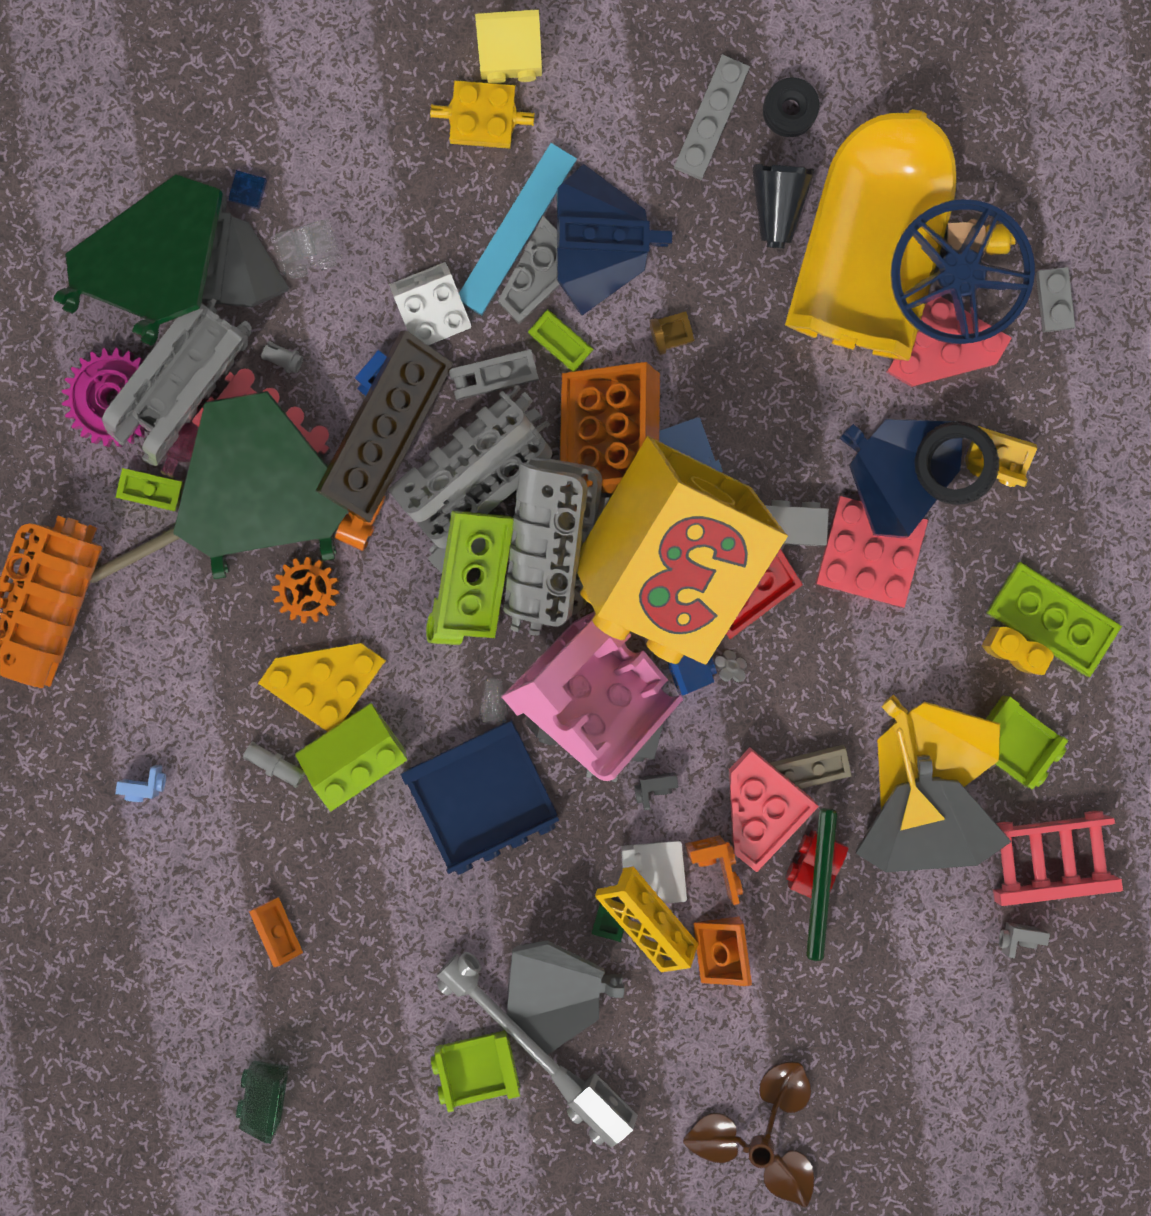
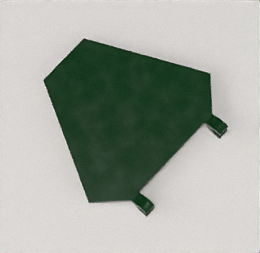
(149, 256)
(253, 483)

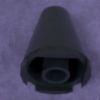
(780, 200)

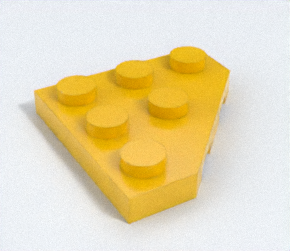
(323, 682)

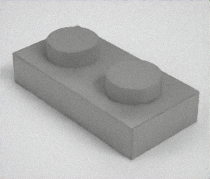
(1055, 299)

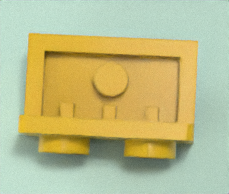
(1014, 458)

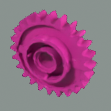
(90, 389)

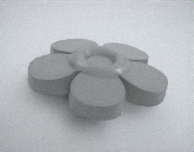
(730, 667)

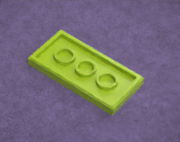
(1054, 618)

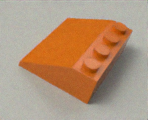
(608, 418)

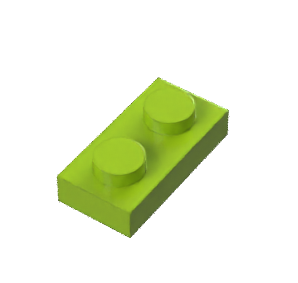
(149, 490)

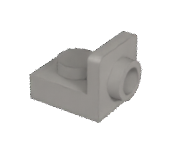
(1026, 935)

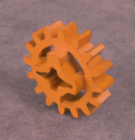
(294, 584)

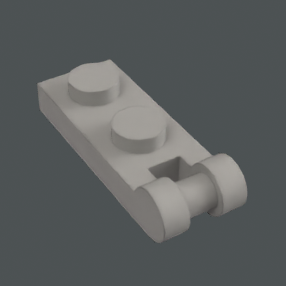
(494, 374)

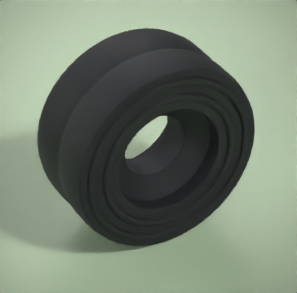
(796, 90)

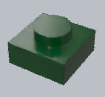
(606, 925)

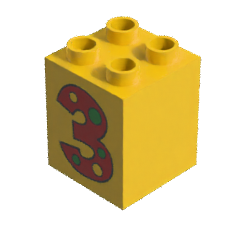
(676, 554)

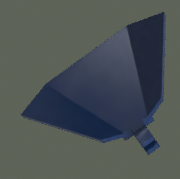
(600, 238)
(888, 477)

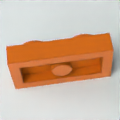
(276, 932)

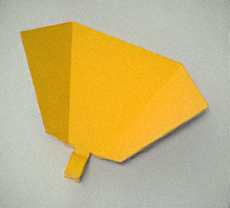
(955, 741)

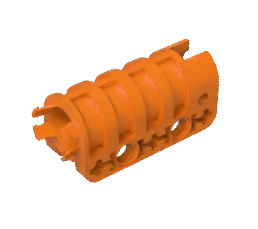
(47, 600)

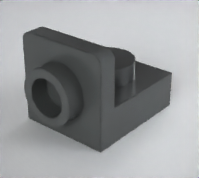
(660, 784)

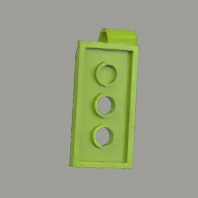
(471, 606)

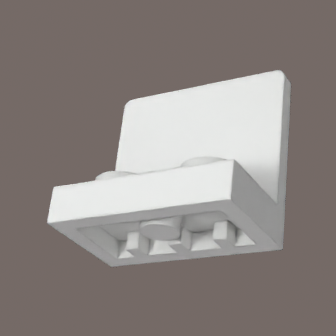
(431, 304)
(660, 866)

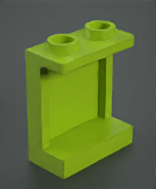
(1025, 743)
(475, 1070)

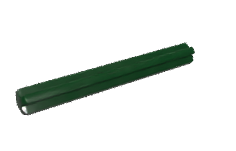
(821, 884)

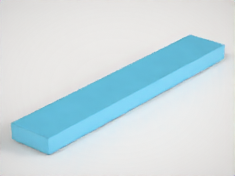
(516, 229)

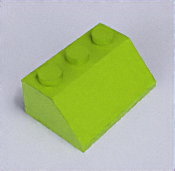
(351, 757)

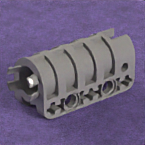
(175, 379)
(473, 466)
(548, 541)

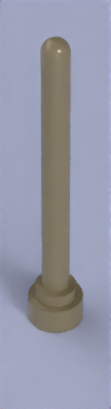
(133, 555)

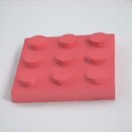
(866, 563)

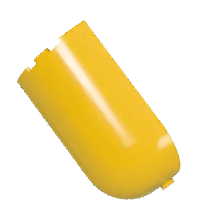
(871, 194)

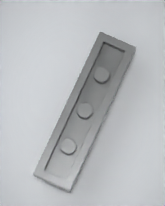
(711, 117)

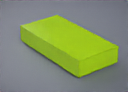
(560, 341)

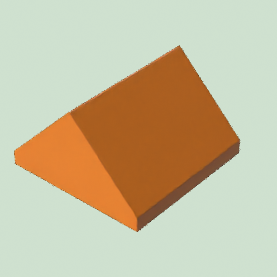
(723, 952)

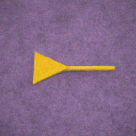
(918, 808)

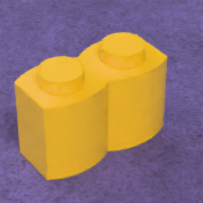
(1022, 654)

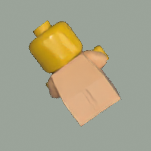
(999, 243)

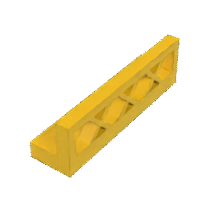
(655, 921)

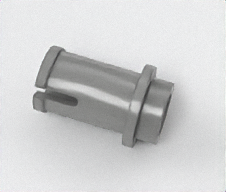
(282, 357)

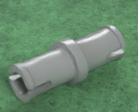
(274, 764)

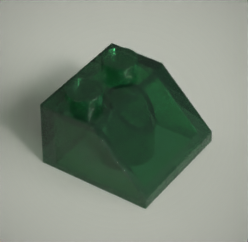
(263, 1099)

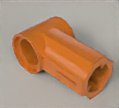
(356, 531)

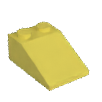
(509, 45)

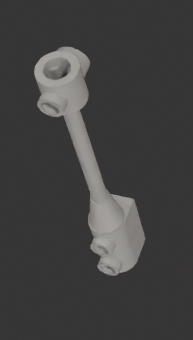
(595, 1101)

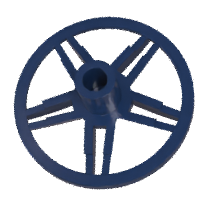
(963, 271)

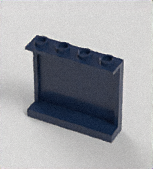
(481, 797)

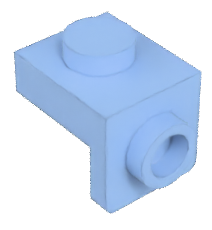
(137, 790)

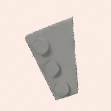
(534, 276)

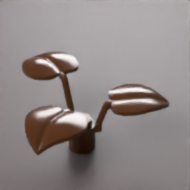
(785, 1177)

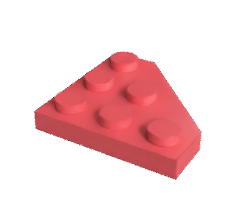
(940, 360)
(763, 809)

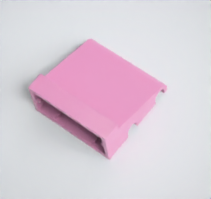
(594, 697)

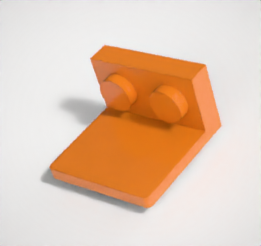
(705, 854)

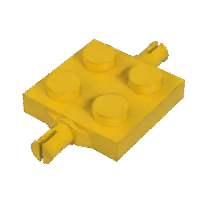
(482, 114)

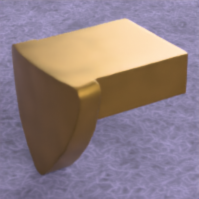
(671, 332)

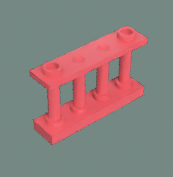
(1071, 883)

